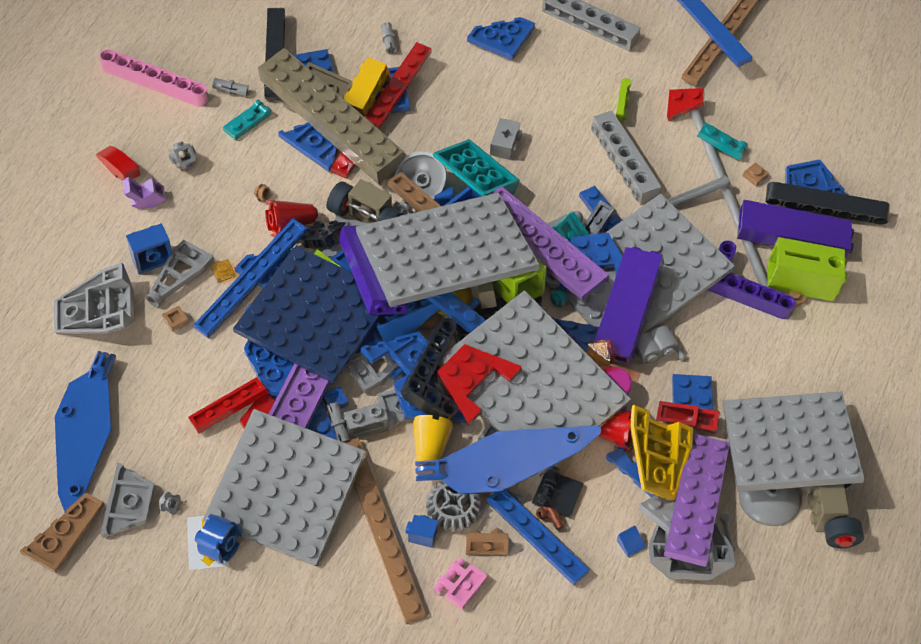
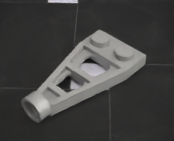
(184, 252)
(365, 375)

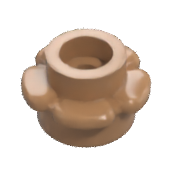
(262, 192)

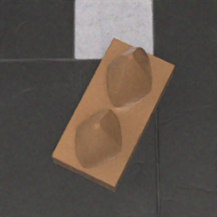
(487, 543)

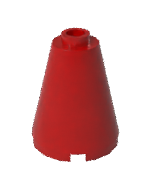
(282, 212)
(618, 430)

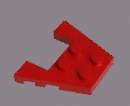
(467, 371)

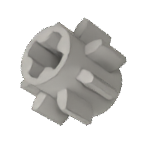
(403, 207)

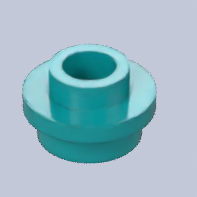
(558, 297)

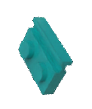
(570, 226)

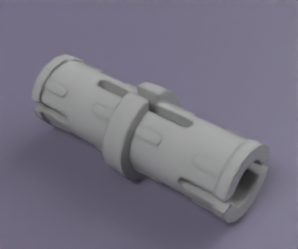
(389, 38)
(230, 86)
(338, 422)

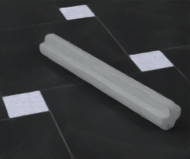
(699, 191)

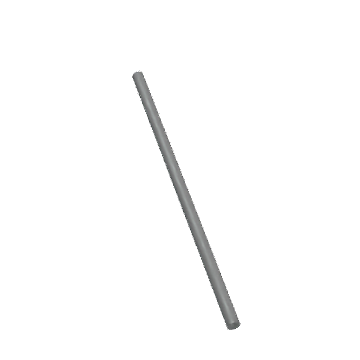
(730, 200)

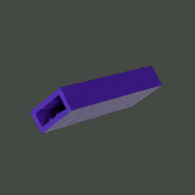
(767, 222)
(365, 276)
(630, 301)

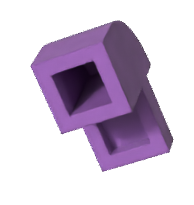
(144, 195)

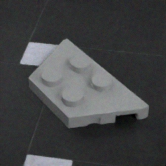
(128, 502)

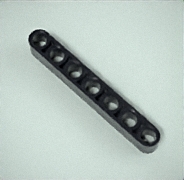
(274, 40)
(827, 203)

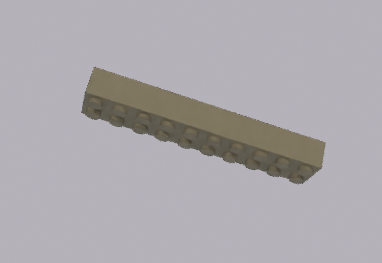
(331, 115)

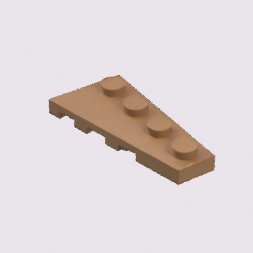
(59, 540)

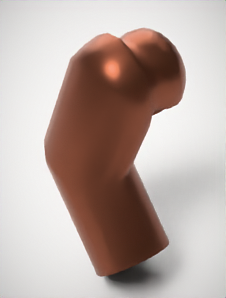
(550, 514)

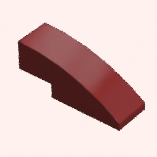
(118, 163)
(690, 415)

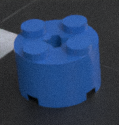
(218, 538)

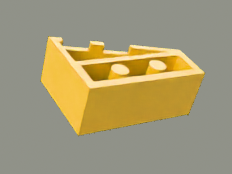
(367, 85)

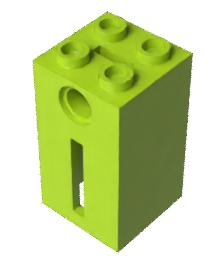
(806, 269)
(531, 282)

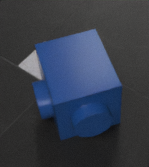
(422, 530)

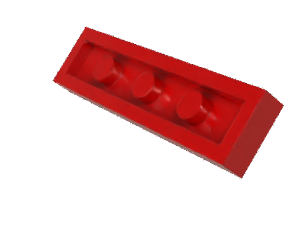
(227, 405)

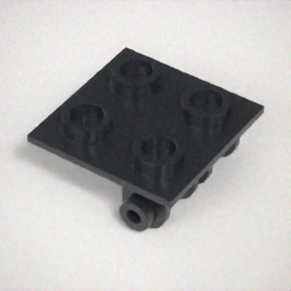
(321, 234)
(558, 492)

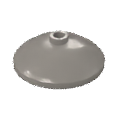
(421, 166)
(769, 507)

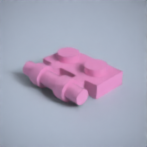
(465, 587)

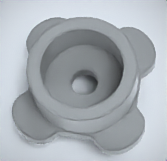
(165, 505)

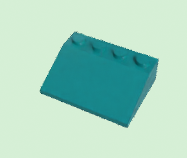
(477, 168)

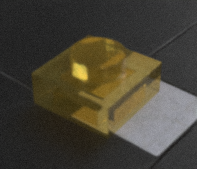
(222, 270)

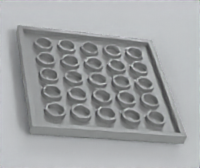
(791, 441)
(286, 486)

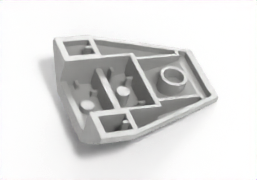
(97, 304)
(719, 559)

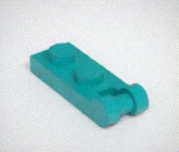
(247, 120)
(722, 141)

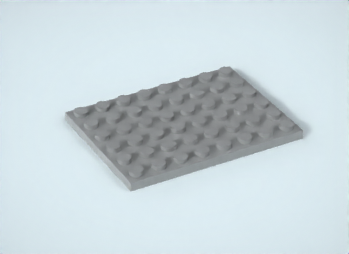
(446, 249)
(689, 262)
(557, 378)

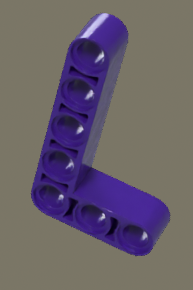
(750, 292)

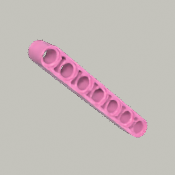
(154, 78)

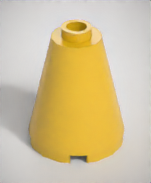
(431, 436)

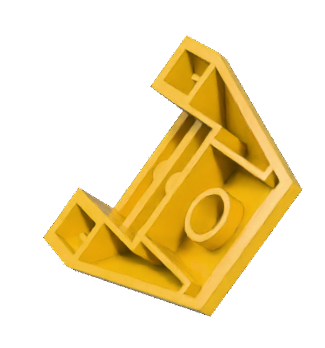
(659, 452)

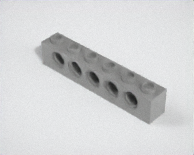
(594, 21)
(625, 157)

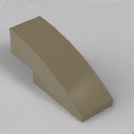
(485, 293)

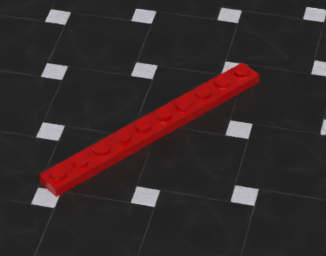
(388, 99)

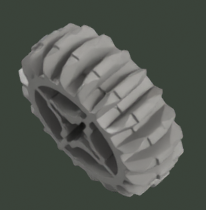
(450, 515)

